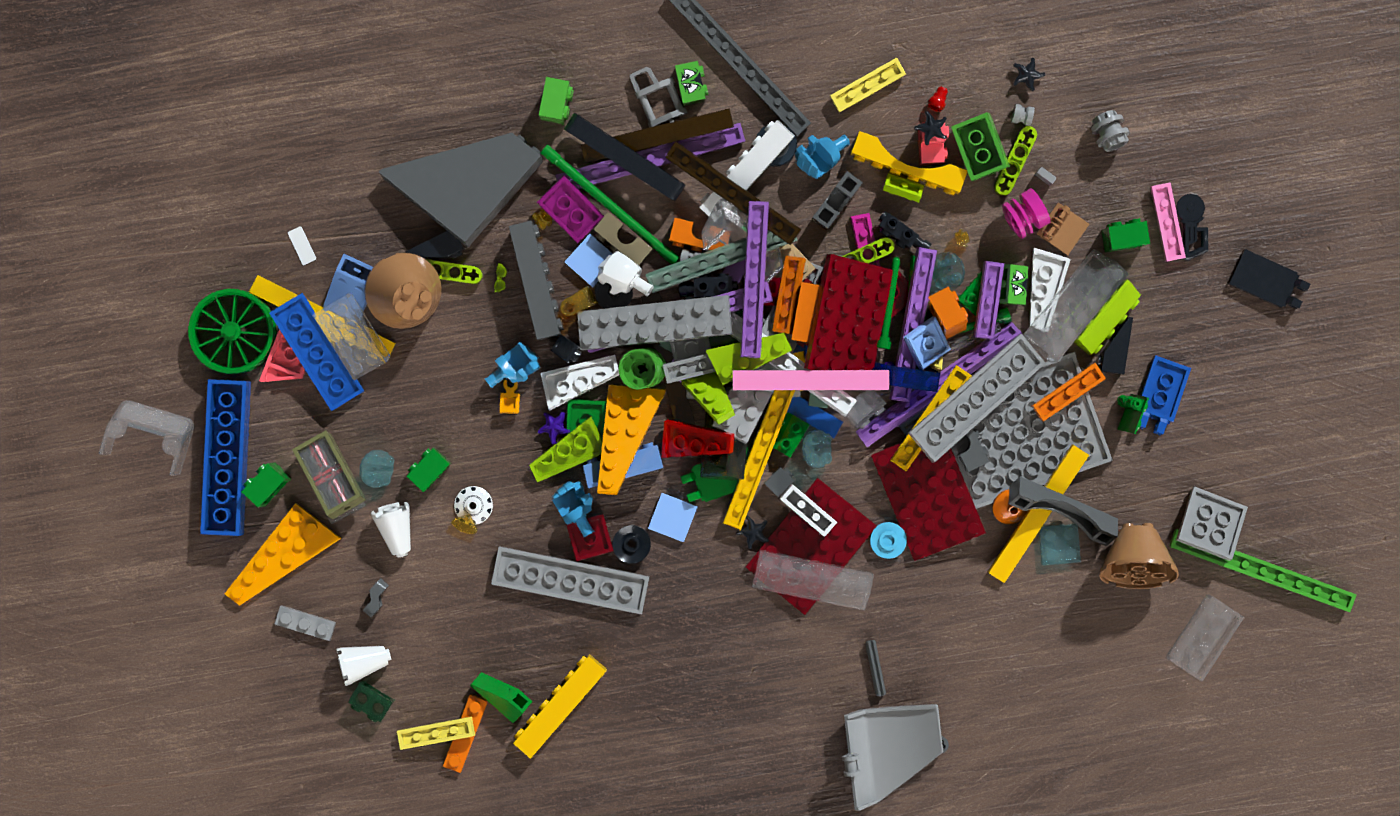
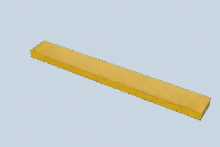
(278, 295)
(758, 458)
(1035, 518)

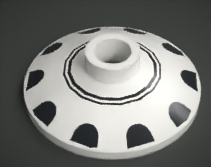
(477, 495)

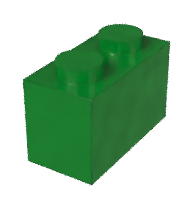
(428, 469)

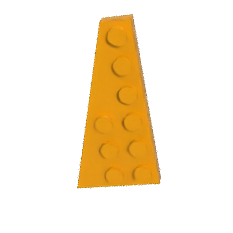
(625, 426)
(288, 547)

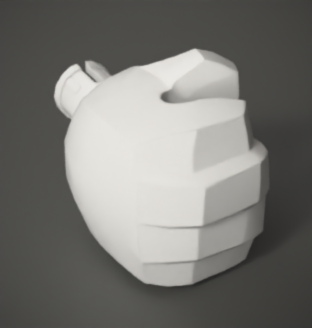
(622, 274)

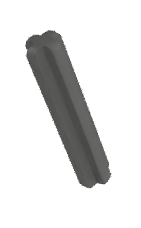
(875, 668)

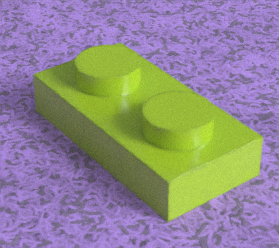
(903, 187)

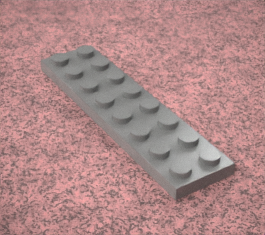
(655, 322)
(976, 398)
(750, 403)
(570, 580)

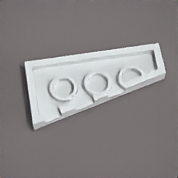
(1046, 280)
(571, 381)

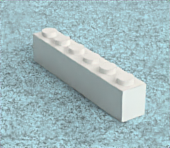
(755, 161)

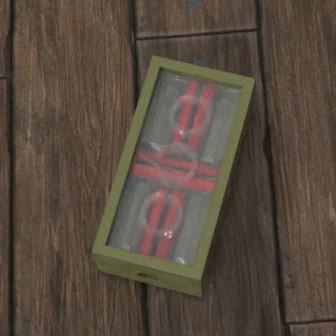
(329, 474)

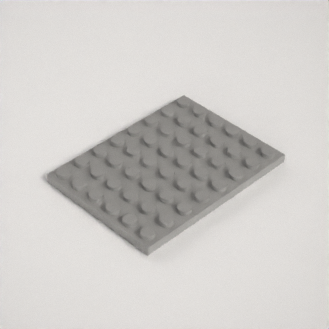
(1027, 446)

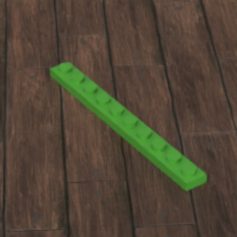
(1275, 575)

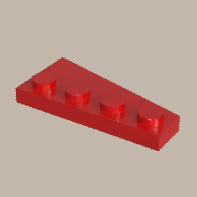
(692, 440)

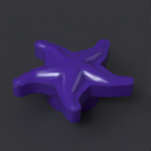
(554, 426)

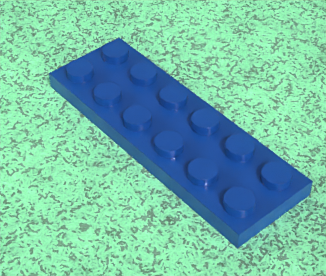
(315, 352)

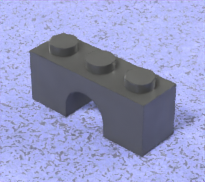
(836, 200)
(975, 454)

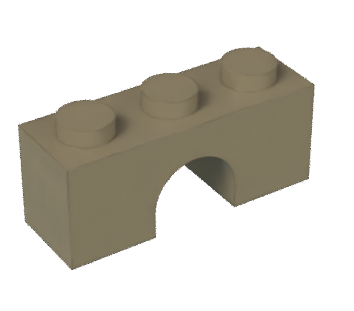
(608, 230)

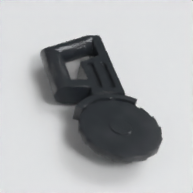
(1191, 211)

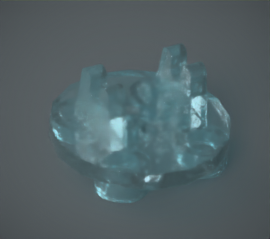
(951, 278)
(817, 448)
(379, 460)

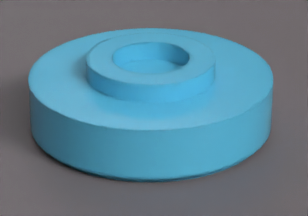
(888, 540)

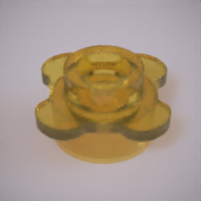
(542, 219)
(962, 238)

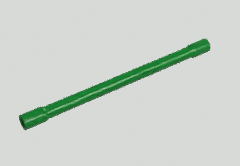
(555, 158)

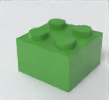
(555, 100)

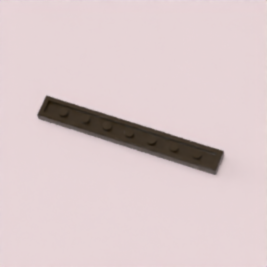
(668, 133)
(729, 190)
(676, 391)

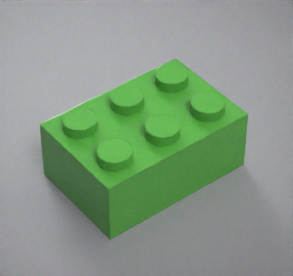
(980, 146)

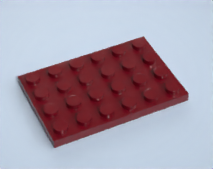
(848, 315)
(929, 501)
(801, 540)

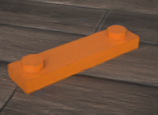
(788, 294)
(1068, 392)
(460, 747)

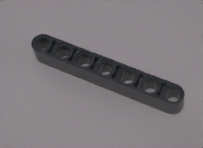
(624, 157)

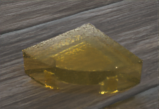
(465, 524)

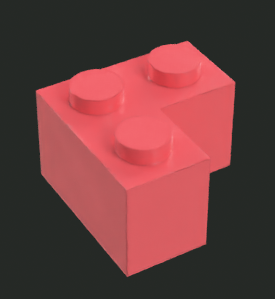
(935, 151)

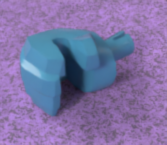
(820, 155)
(514, 365)
(574, 505)

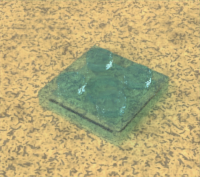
(1059, 544)

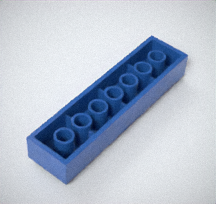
(225, 457)

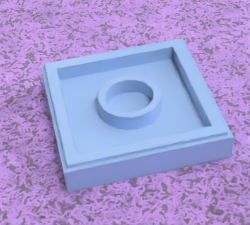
(587, 259)
(927, 343)
(672, 517)

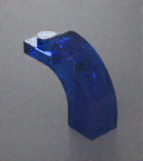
(910, 377)

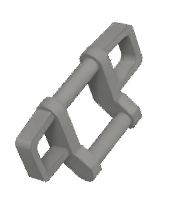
(641, 94)

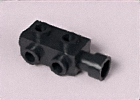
(898, 233)
(712, 283)

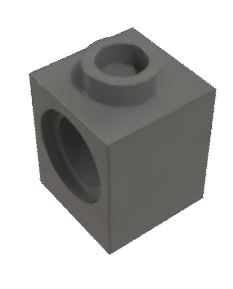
(779, 481)

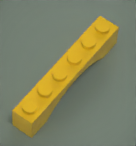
(946, 177)

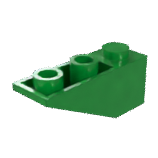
(502, 696)

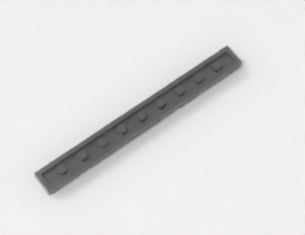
(742, 65)

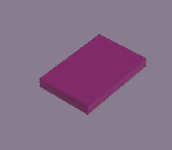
(570, 208)

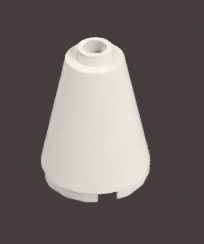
(394, 526)
(361, 661)

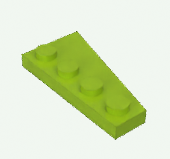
(729, 358)
(711, 395)
(572, 450)

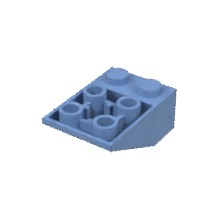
(349, 277)

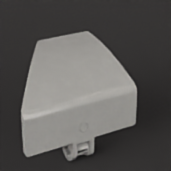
(889, 748)

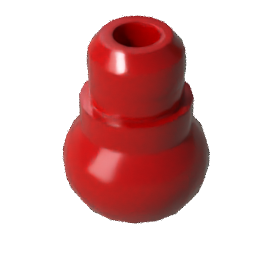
(937, 101)

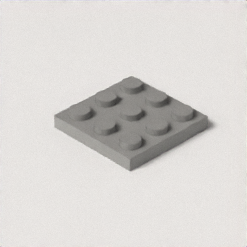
(1211, 523)

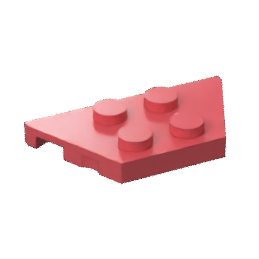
(282, 362)

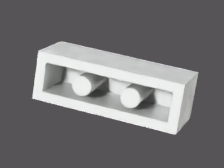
(808, 510)

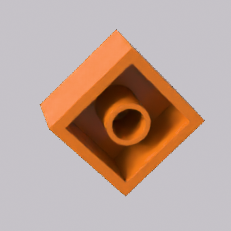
(948, 312)

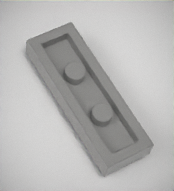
(688, 368)
(305, 623)

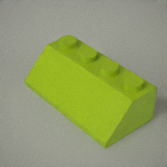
(1108, 317)

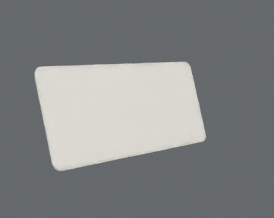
(302, 245)

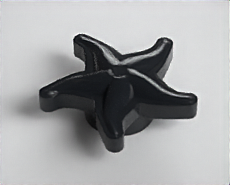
(1027, 74)
(931, 128)
(753, 532)

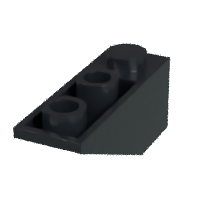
(566, 349)

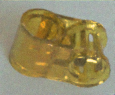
(581, 300)

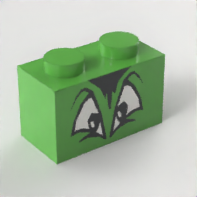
(690, 83)
(1014, 285)

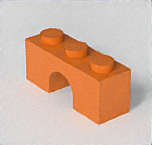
(682, 235)

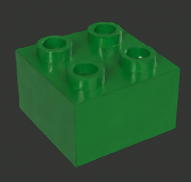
(1126, 236)
(266, 484)

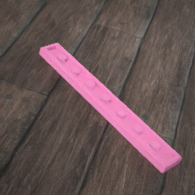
(810, 380)

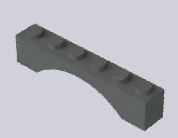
(1095, 523)

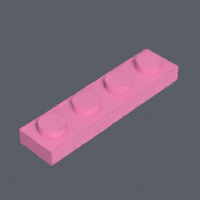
(1167, 222)

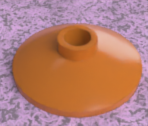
(1002, 512)

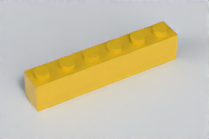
(559, 706)

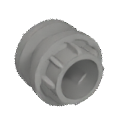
(1110, 131)

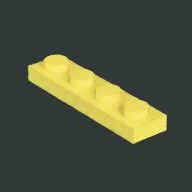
(868, 85)
(436, 733)

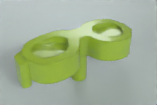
(501, 272)

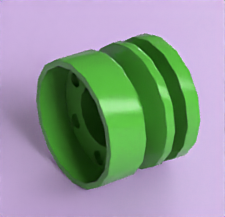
(632, 369)

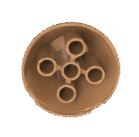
(403, 290)
(1138, 559)

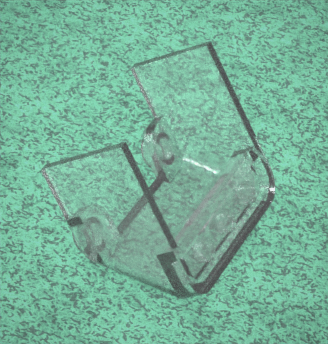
(730, 225)
(173, 427)

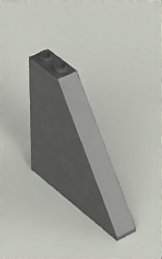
(466, 184)

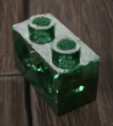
(373, 696)

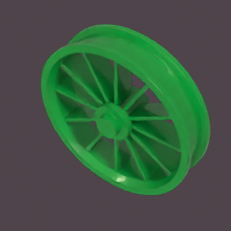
(231, 331)

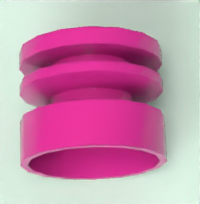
(1023, 215)

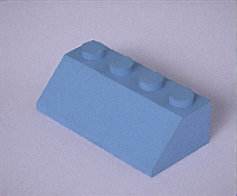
(645, 460)

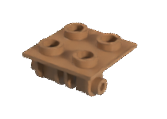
(1064, 229)

